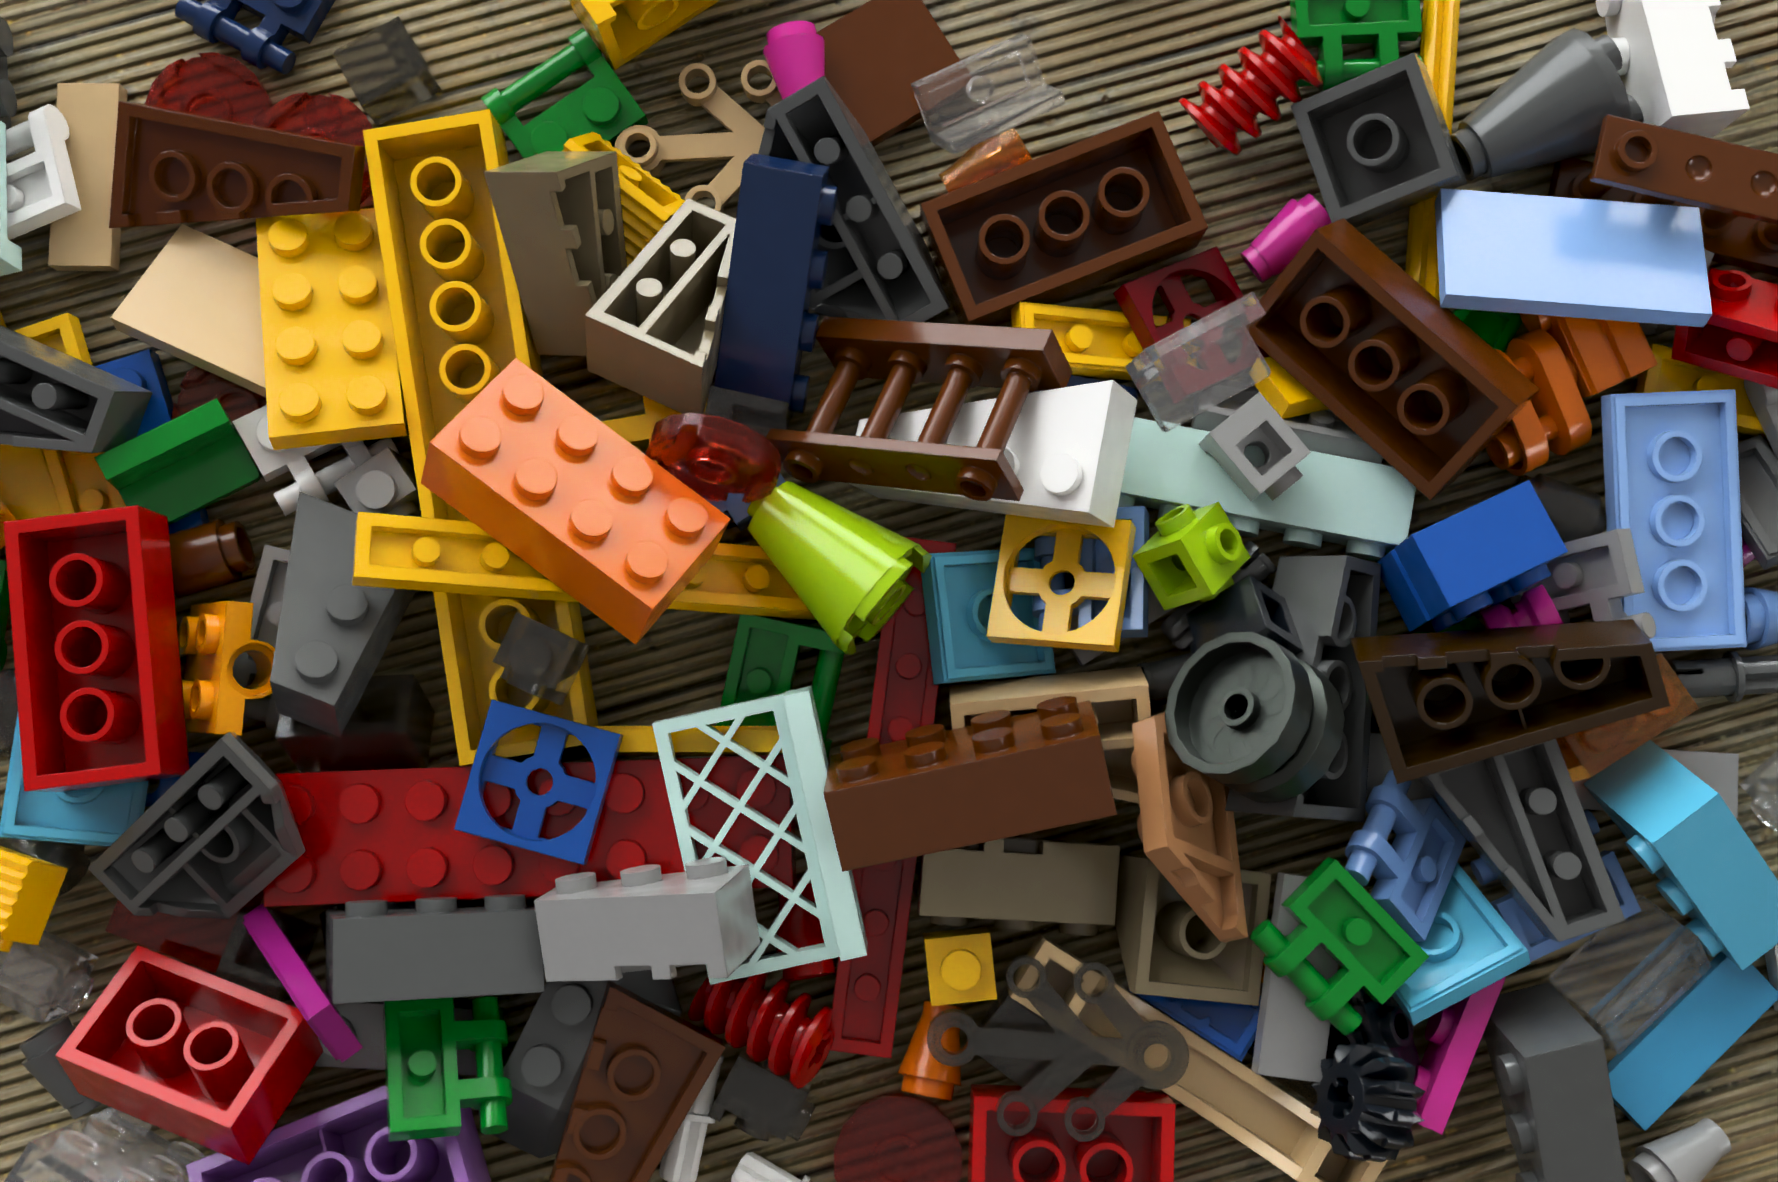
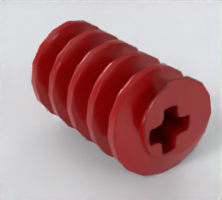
(1254, 88)
(767, 1024)

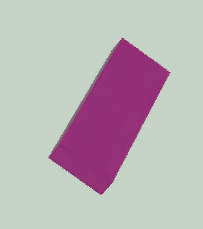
(301, 984)

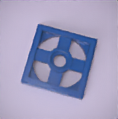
(577, 842)

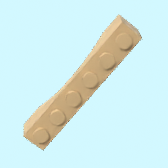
(1214, 1082)

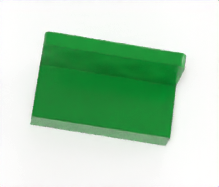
(181, 464)

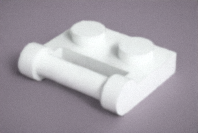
(43, 182)

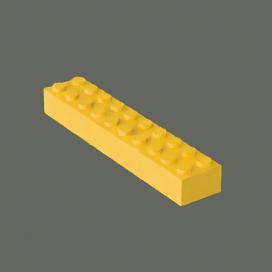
(453, 333)

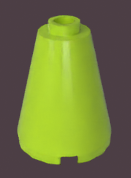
(836, 561)

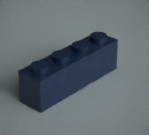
(772, 278)

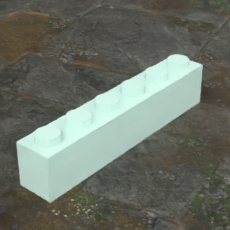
(1333, 501)

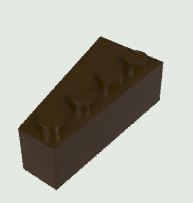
(1502, 689)

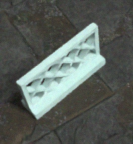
(806, 776)

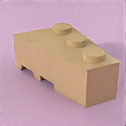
(1115, 696)

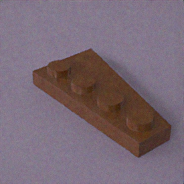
(216, 169)
(632, 1090)

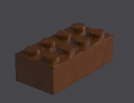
(1063, 222)
(1388, 357)
(967, 783)

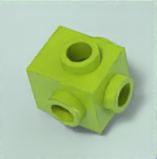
(1191, 555)

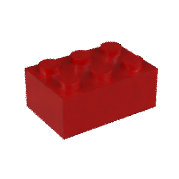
(191, 1054)
(1131, 1148)

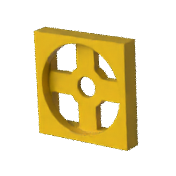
(1099, 634)

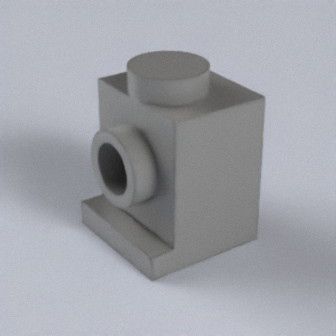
(1260, 426)
(382, 486)

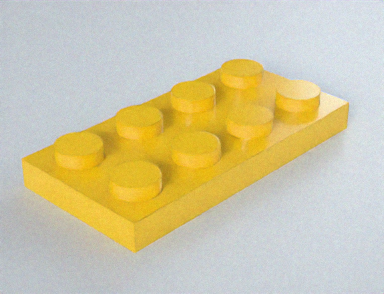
(327, 331)

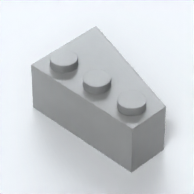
(648, 922)

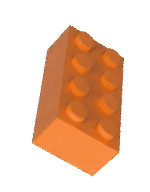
(573, 499)

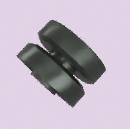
(1254, 717)

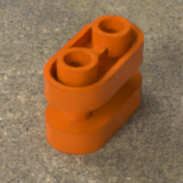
(1552, 418)

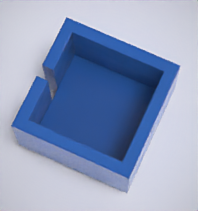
(1472, 559)

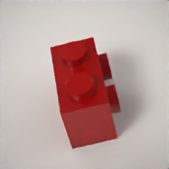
(1739, 334)

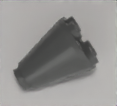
(1546, 108)

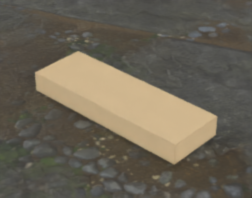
(84, 238)

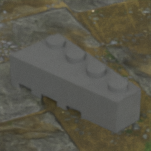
(1329, 605)

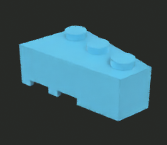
(1695, 849)

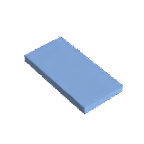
(1571, 257)
(1678, 491)

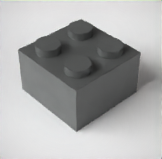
(1378, 142)

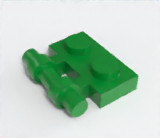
(1353, 22)
(1353, 931)
(423, 1068)

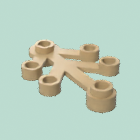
(737, 145)

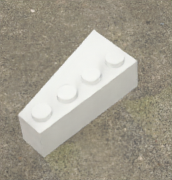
(1675, 63)
(1063, 450)

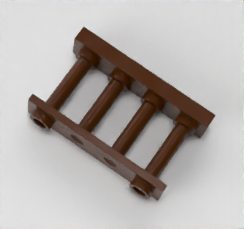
(1671, 167)
(910, 354)

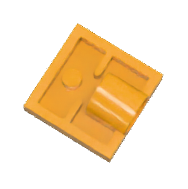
(212, 642)

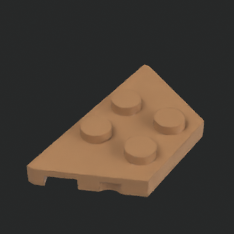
(1188, 830)

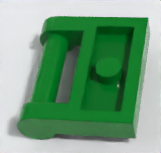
(597, 106)
(766, 664)

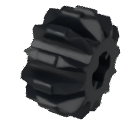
(1367, 1102)

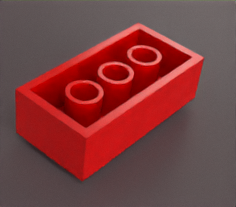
(95, 649)

